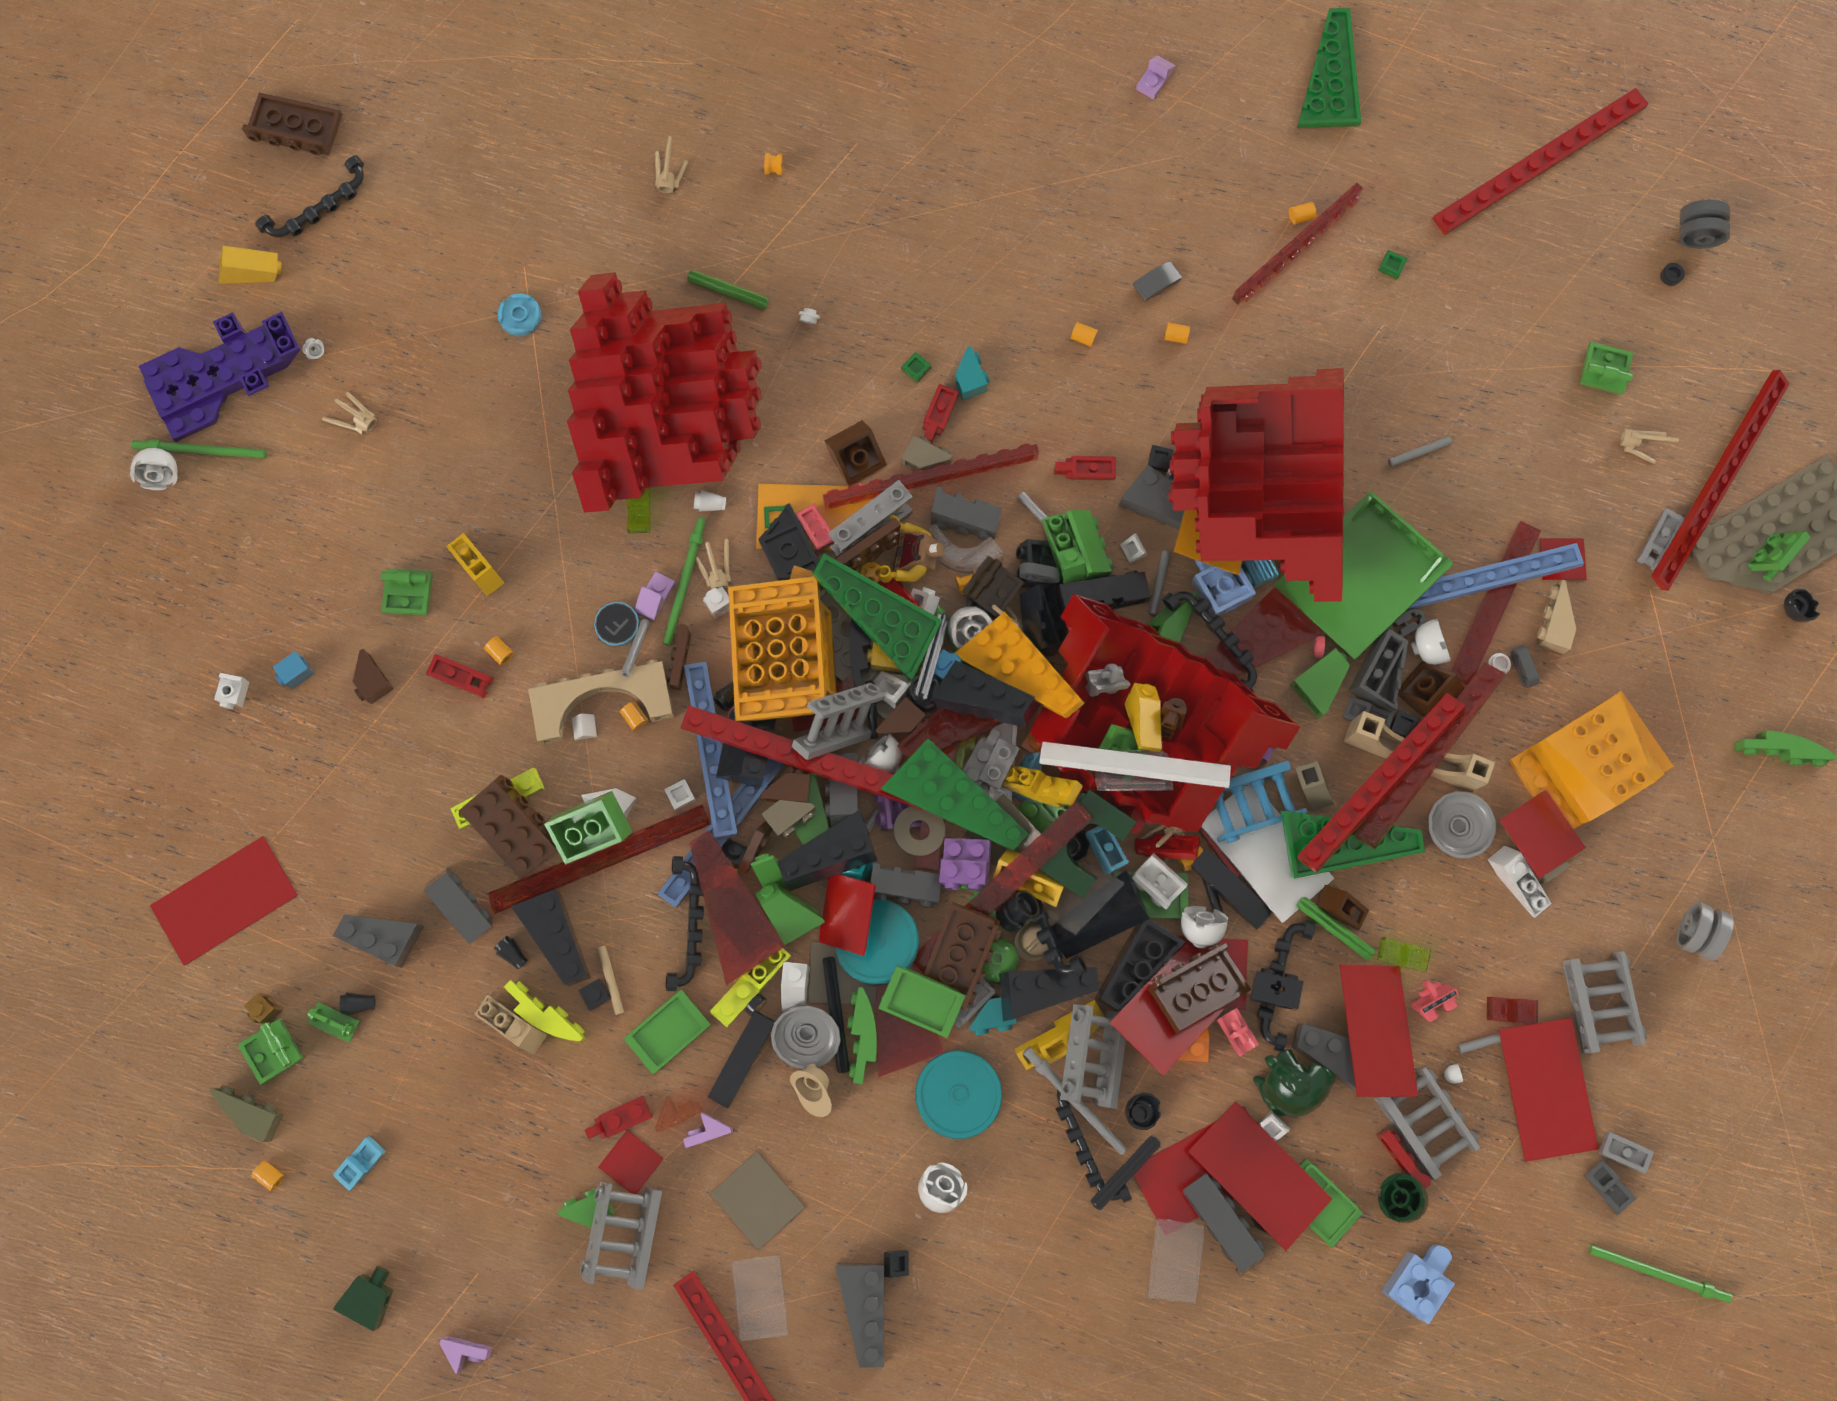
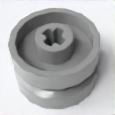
(1705, 931)

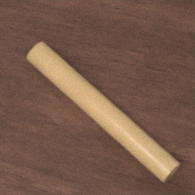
(610, 980)

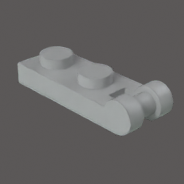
(1660, 538)

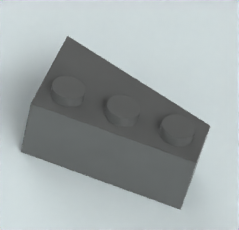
(964, 515)
(1381, 672)
(842, 797)
(906, 885)
(458, 905)
(1326, 1050)

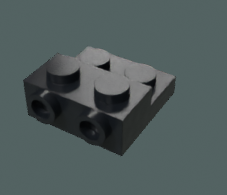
(1035, 552)

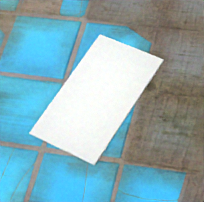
(1260, 857)

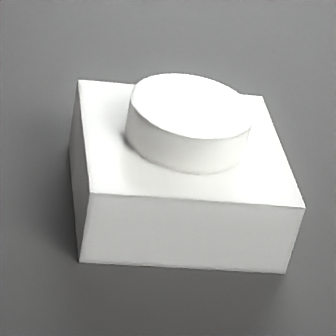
(679, 794)

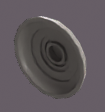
(1462, 824)
(805, 1037)

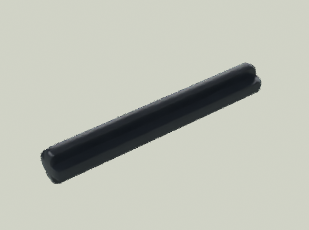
(1124, 1174)

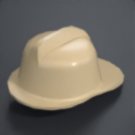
(1027, 942)
(811, 1088)

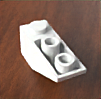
(1520, 879)

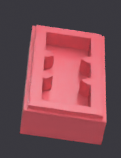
(815, 527)

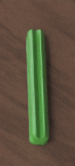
(728, 289)
(1335, 928)

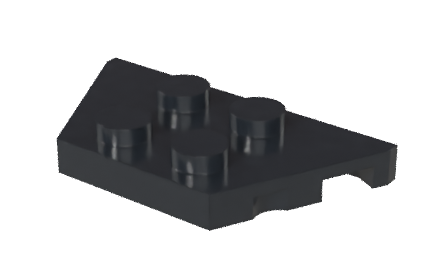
(787, 545)

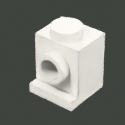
(926, 599)
(717, 602)
(238, 691)

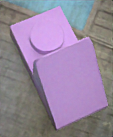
(1155, 76)
(654, 596)
(713, 1127)
(458, 1349)

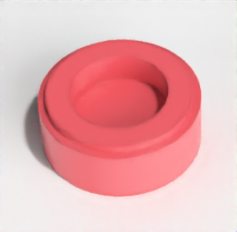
(1319, 645)

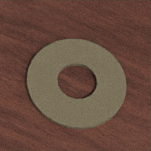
(911, 845)

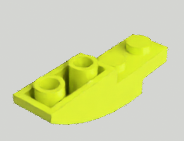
(526, 784)
(747, 987)
(551, 1020)

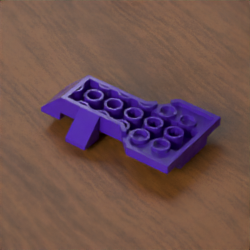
(240, 363)

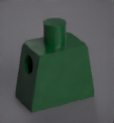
(366, 1299)

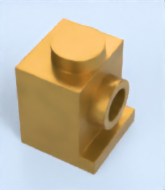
(262, 1009)

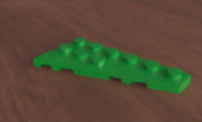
(1333, 84)
(888, 619)
(944, 790)
(1303, 827)

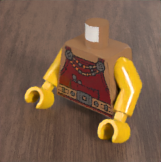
(914, 554)

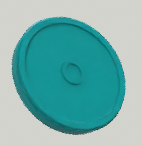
(890, 942)
(958, 1094)

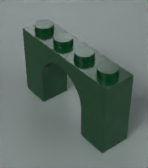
(1105, 814)

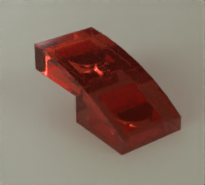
(1512, 1010)

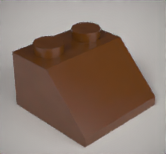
(855, 452)
(1428, 686)

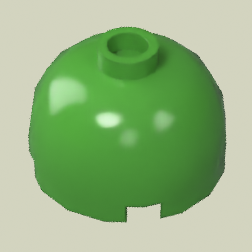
(1004, 959)

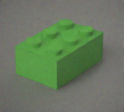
(588, 827)

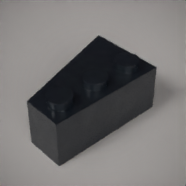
(1042, 619)

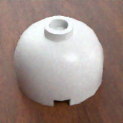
(154, 469)
(966, 624)
(1431, 643)
(884, 755)
(1203, 927)
(942, 1188)

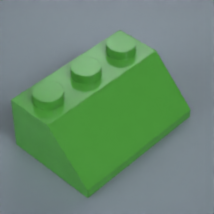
(1091, 546)

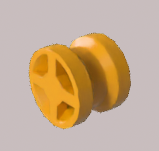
(773, 164)
(871, 570)

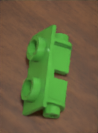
(333, 1022)

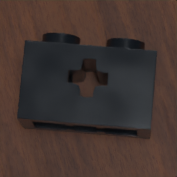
(1262, 992)

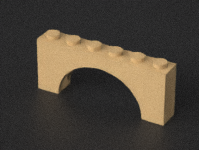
(555, 701)
(1462, 771)

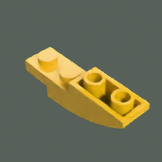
(1040, 787)
(1053, 1043)

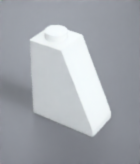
(794, 985)

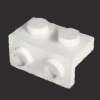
(1158, 881)

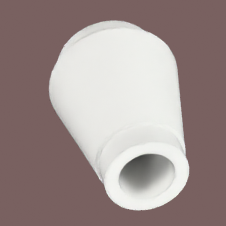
(708, 501)

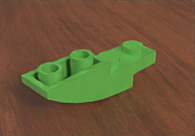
(1788, 746)
(862, 1024)

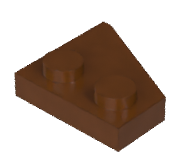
(756, 844)

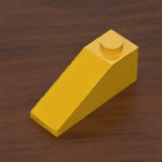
(475, 564)
(1145, 716)
(1039, 885)

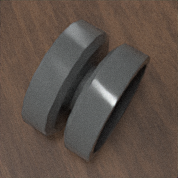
(1704, 224)

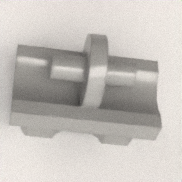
(1106, 680)

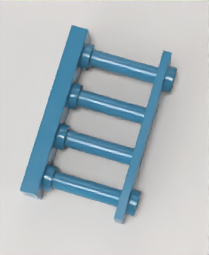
(1256, 779)

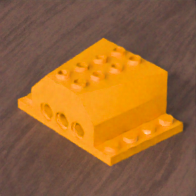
(780, 648)
(1594, 761)

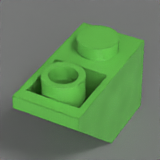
(583, 1210)

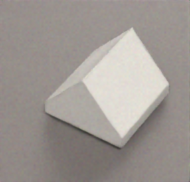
(1133, 548)
(584, 726)
(1274, 1126)

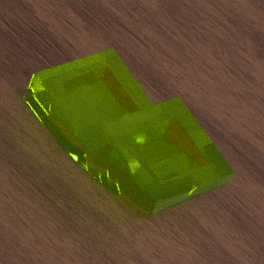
(639, 514)
(965, 746)
(1404, 954)

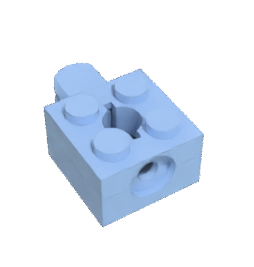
(1222, 588)
(1420, 1283)

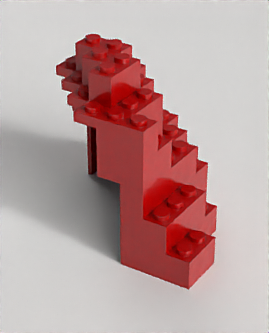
(655, 394)
(1268, 477)
(1221, 723)

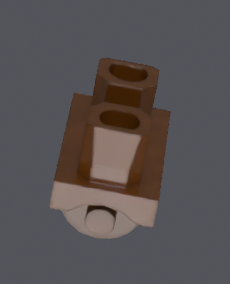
(1172, 717)

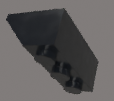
(740, 764)

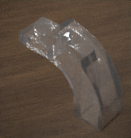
(962, 559)

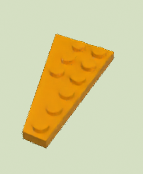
(1012, 658)

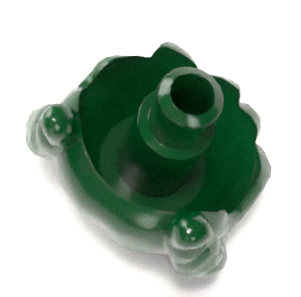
(1291, 1088)

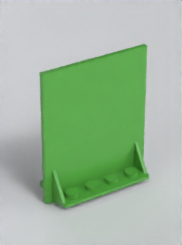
(1383, 576)

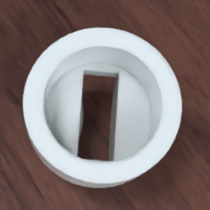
(1453, 1074)

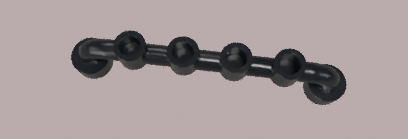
(329, 201)
(1215, 625)
(694, 935)
(1283, 947)
(1053, 954)
(1084, 1155)

